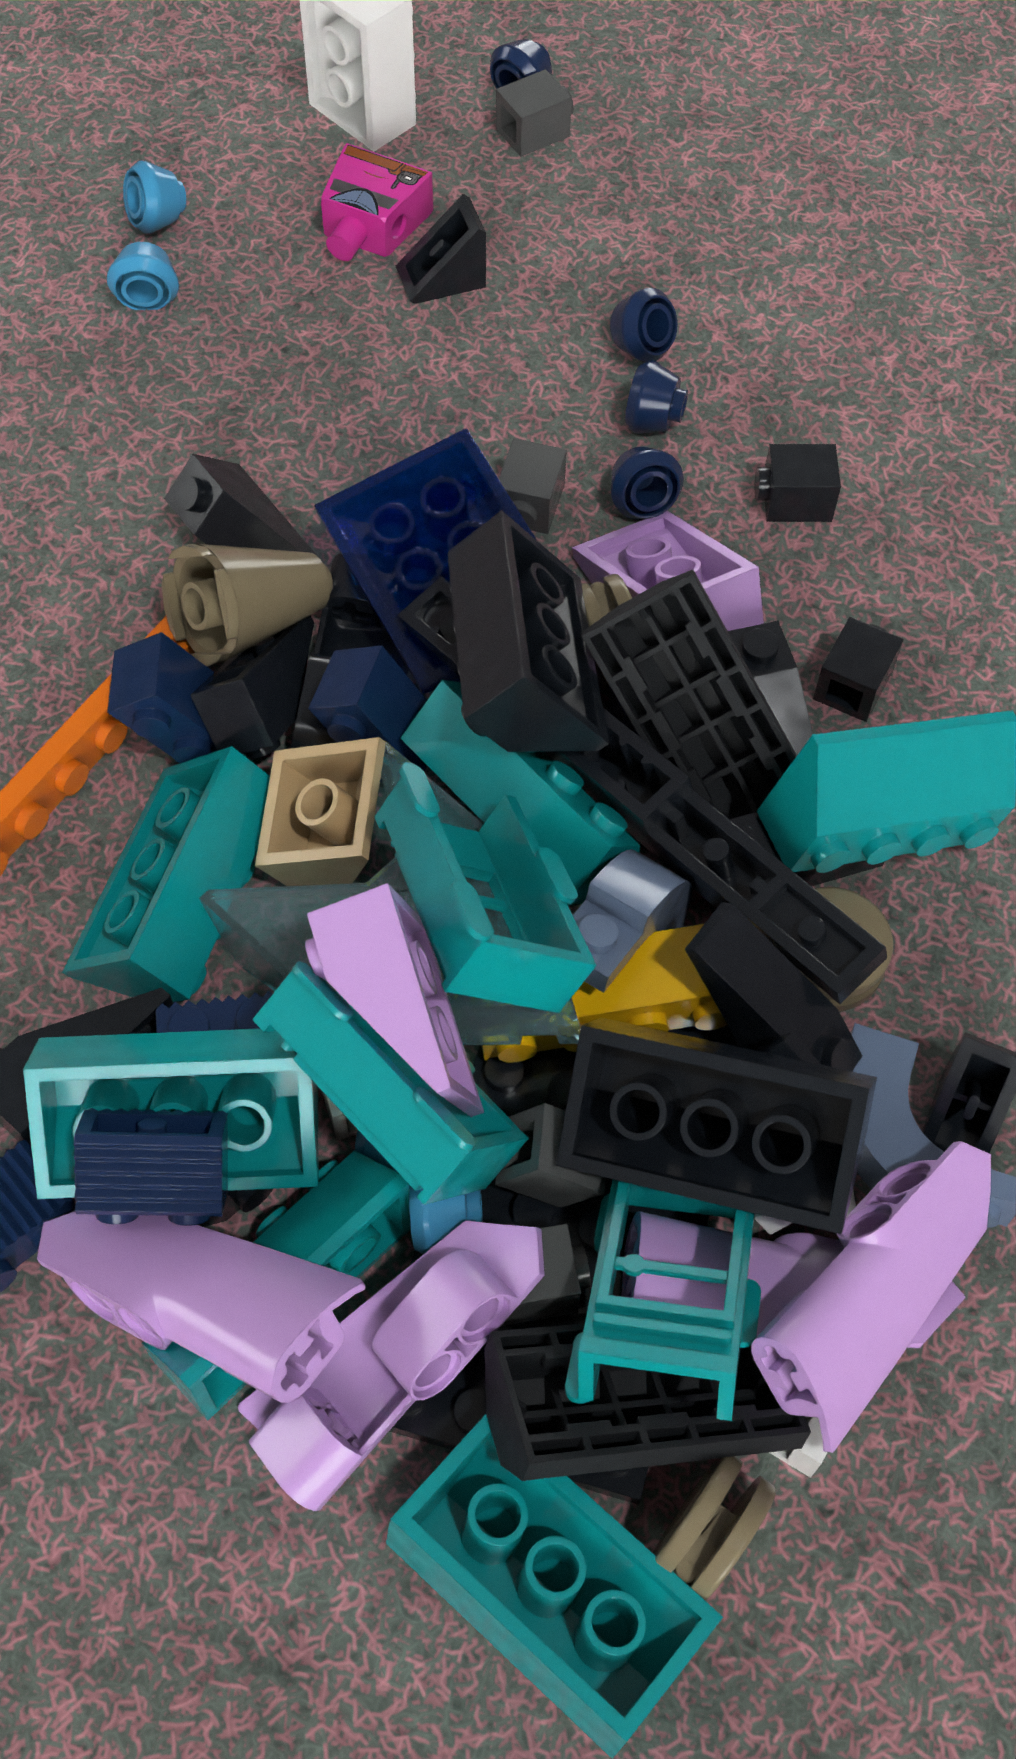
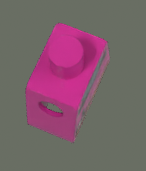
(373, 203)

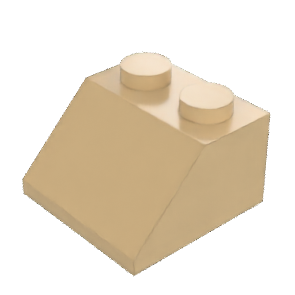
(320, 812)

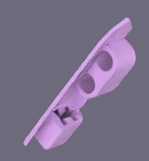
(778, 1266)
(207, 1291)
(861, 1313)
(395, 1351)

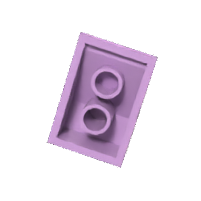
(669, 547)
(387, 971)

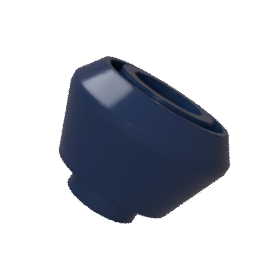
(517, 61)
(644, 324)
(654, 399)
(645, 483)

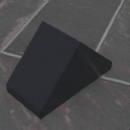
(447, 257)
(972, 1095)

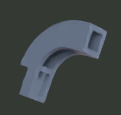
(625, 907)
(892, 1131)

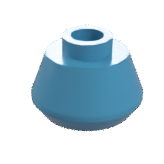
(152, 196)
(143, 277)
(436, 1220)

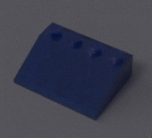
(402, 526)

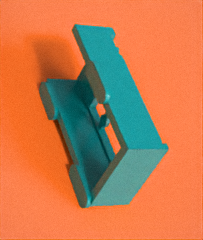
(530, 889)
(384, 1097)
(663, 1334)

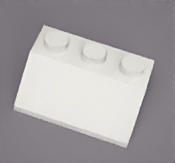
(361, 65)

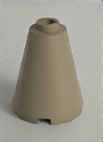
(239, 596)

